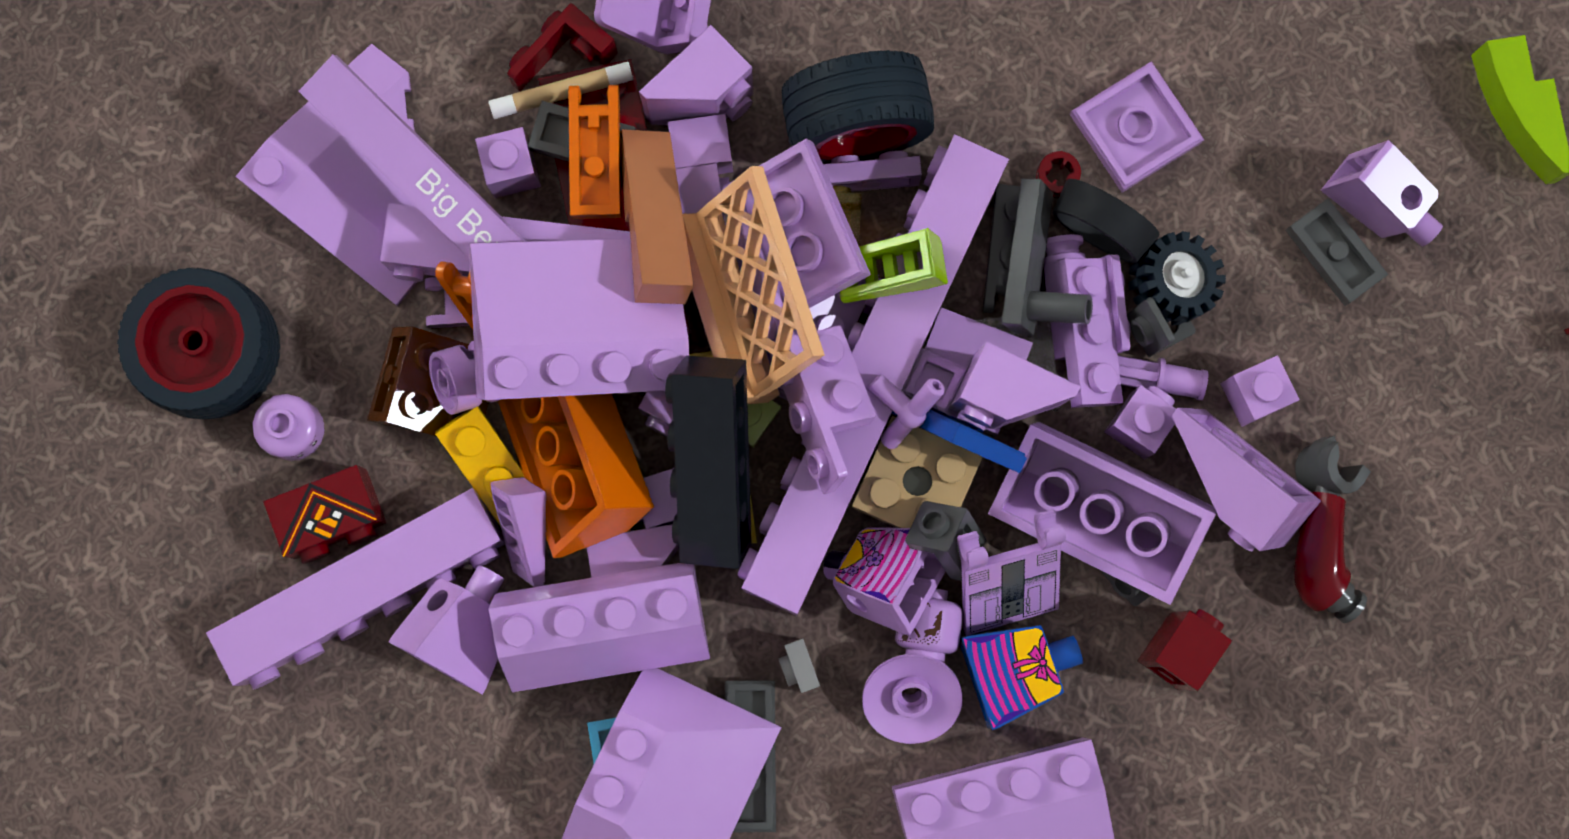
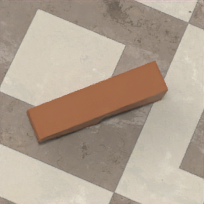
(655, 218)

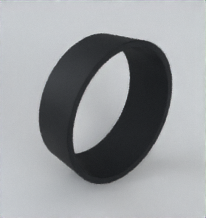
(1104, 221)

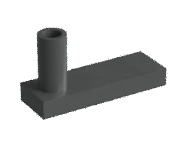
(1023, 299)

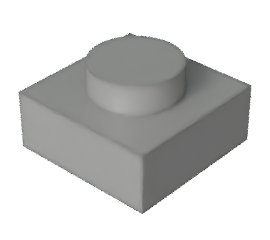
(798, 666)

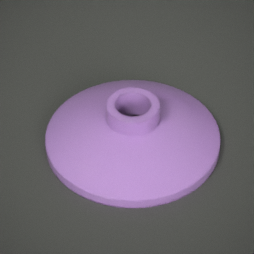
(914, 716)

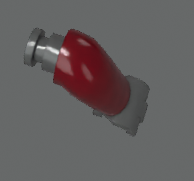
(1319, 557)

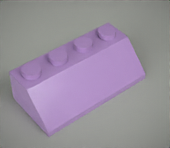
(1108, 509)
(599, 626)

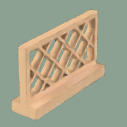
(726, 293)

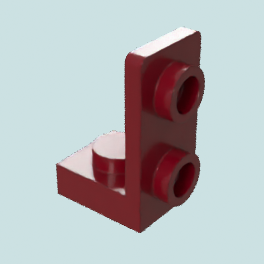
(587, 41)

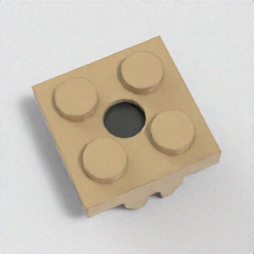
(915, 472)

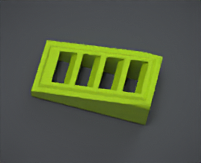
(914, 279)

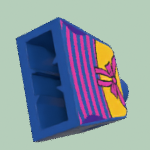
(1016, 670)

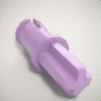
(1167, 377)

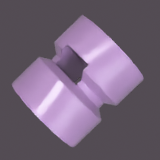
(455, 378)

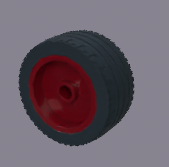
(859, 105)
(164, 350)

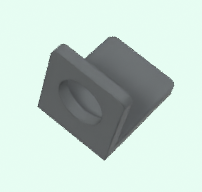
(1152, 329)

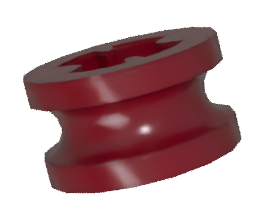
(1064, 159)

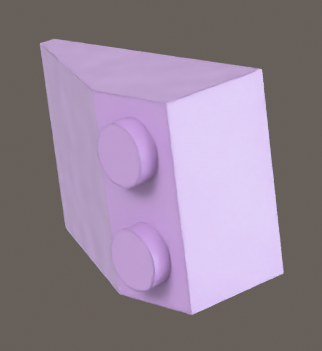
(1244, 486)

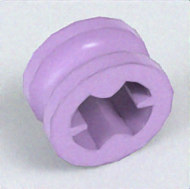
(1063, 247)

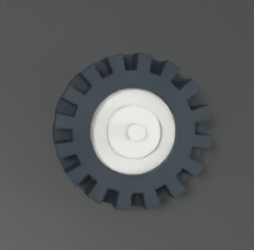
(1178, 277)

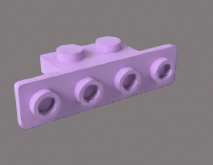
(825, 401)

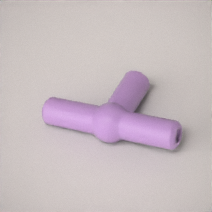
(910, 411)

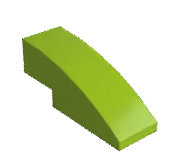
(1524, 107)

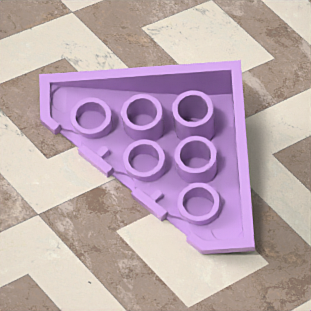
(329, 185)

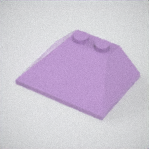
(672, 765)

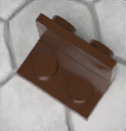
(404, 386)

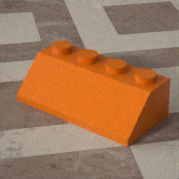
(582, 462)

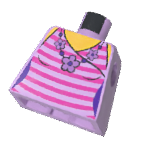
(885, 578)

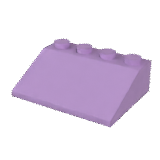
(567, 321)
(1020, 796)

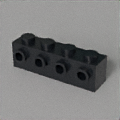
(710, 460)

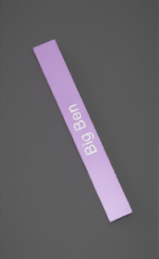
(404, 157)

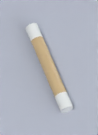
(558, 90)

